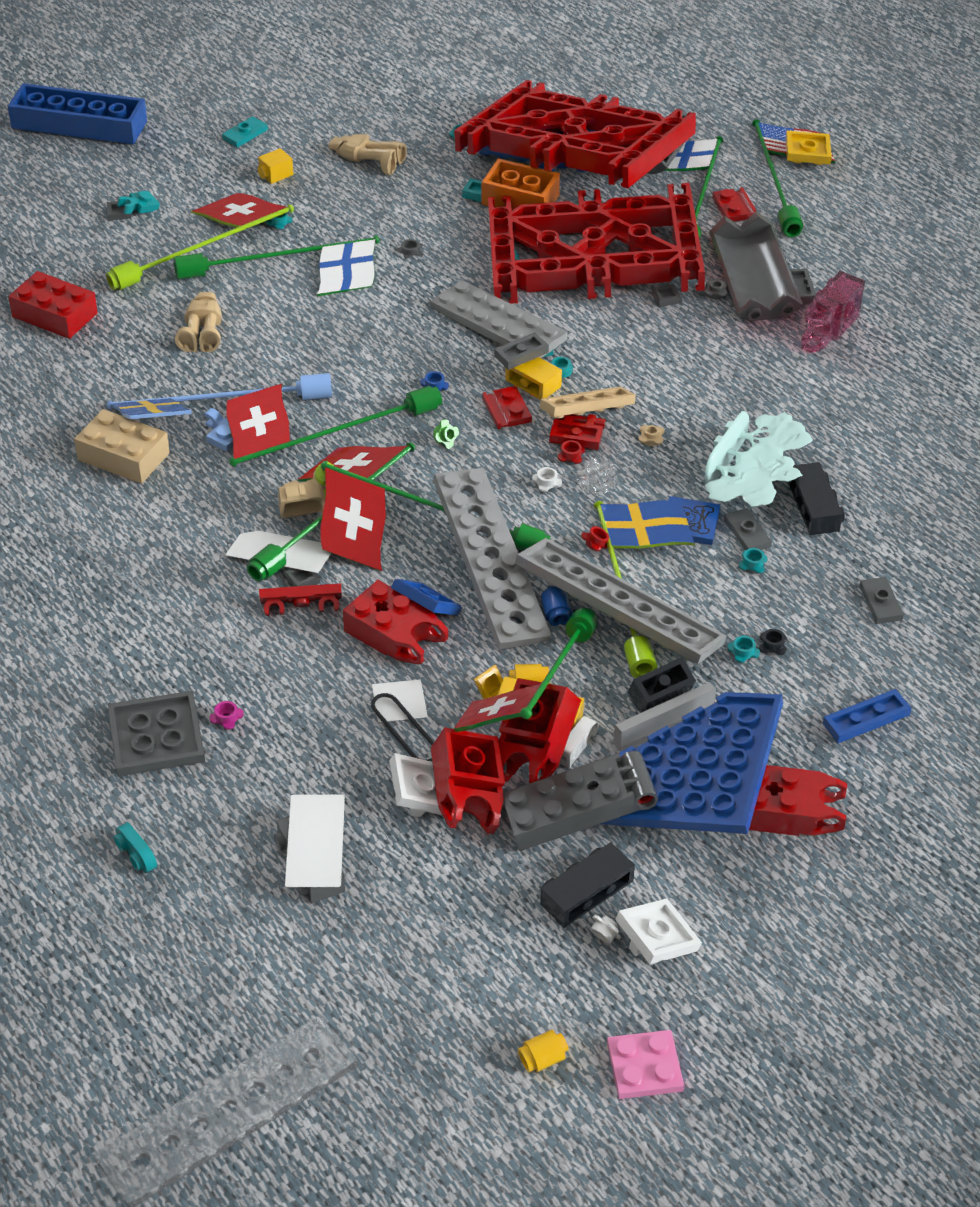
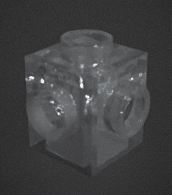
(597, 477)

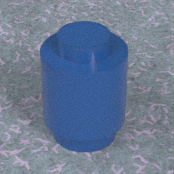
(556, 606)

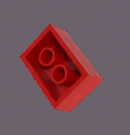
(53, 304)

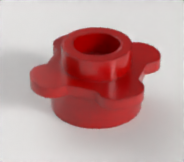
(571, 452)
(596, 538)

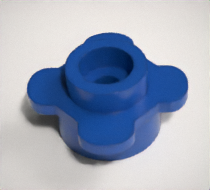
(434, 379)

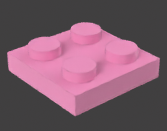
(645, 1064)

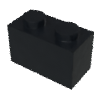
(661, 685)

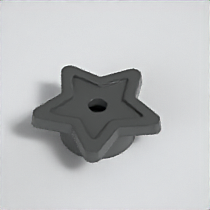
(409, 248)

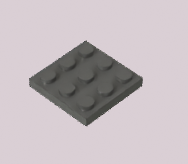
(155, 733)

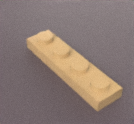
(587, 401)

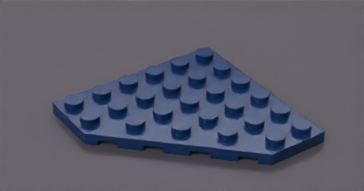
(709, 765)

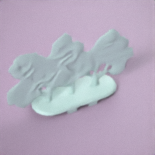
(759, 464)

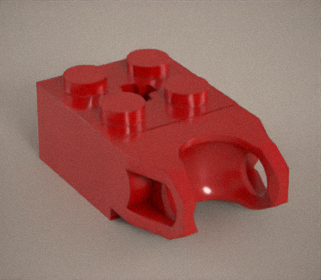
(392, 623)
(540, 737)
(468, 777)
(794, 802)

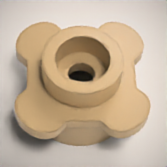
(651, 435)

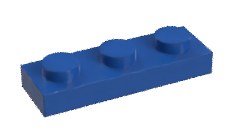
(866, 716)

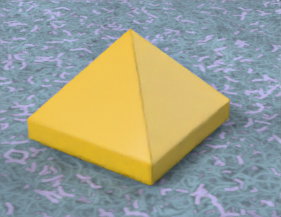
(489, 682)

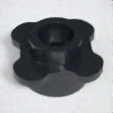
(775, 636)

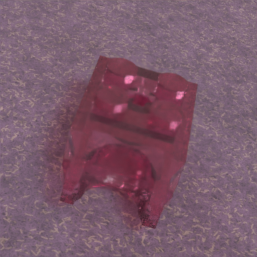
(833, 310)

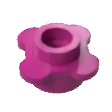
(226, 708)

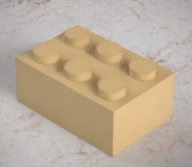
(122, 446)

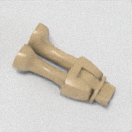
(360, 147)
(201, 312)

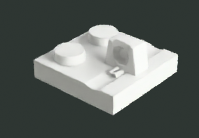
(414, 784)
(657, 931)

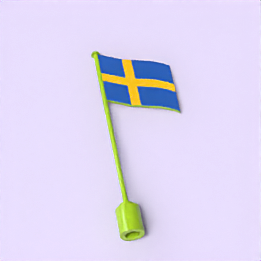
(637, 528)

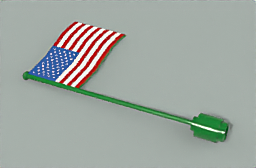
(773, 141)

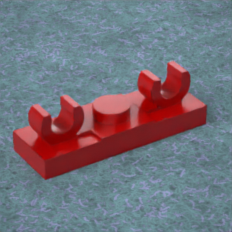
(300, 596)

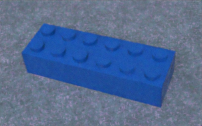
(77, 113)

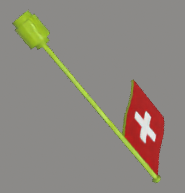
(235, 210)

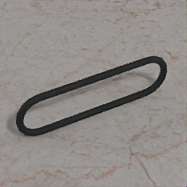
(391, 728)

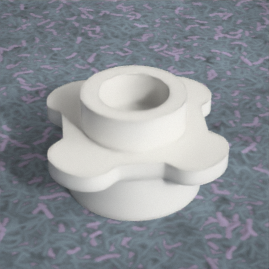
(546, 479)
(605, 929)

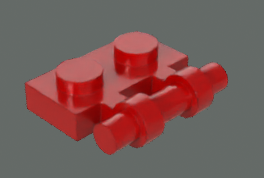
(579, 428)

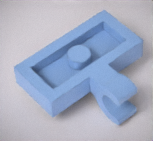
(221, 434)

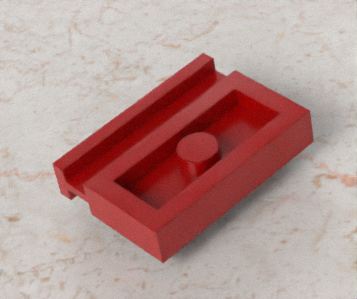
(734, 204)
(507, 407)

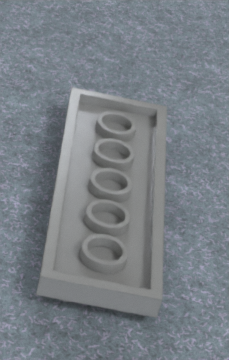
(494, 316)

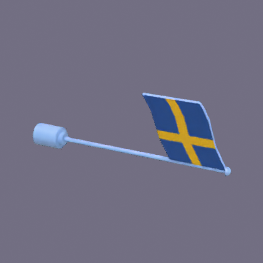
(310, 387)

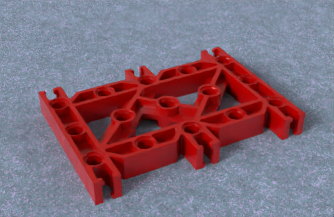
(622, 146)
(620, 218)

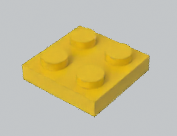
(808, 147)

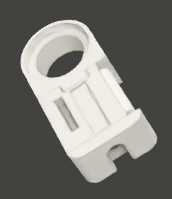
(578, 740)

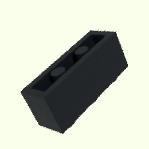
(816, 500)
(587, 884)

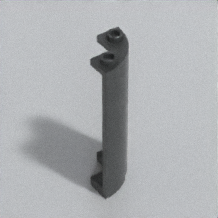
(755, 268)

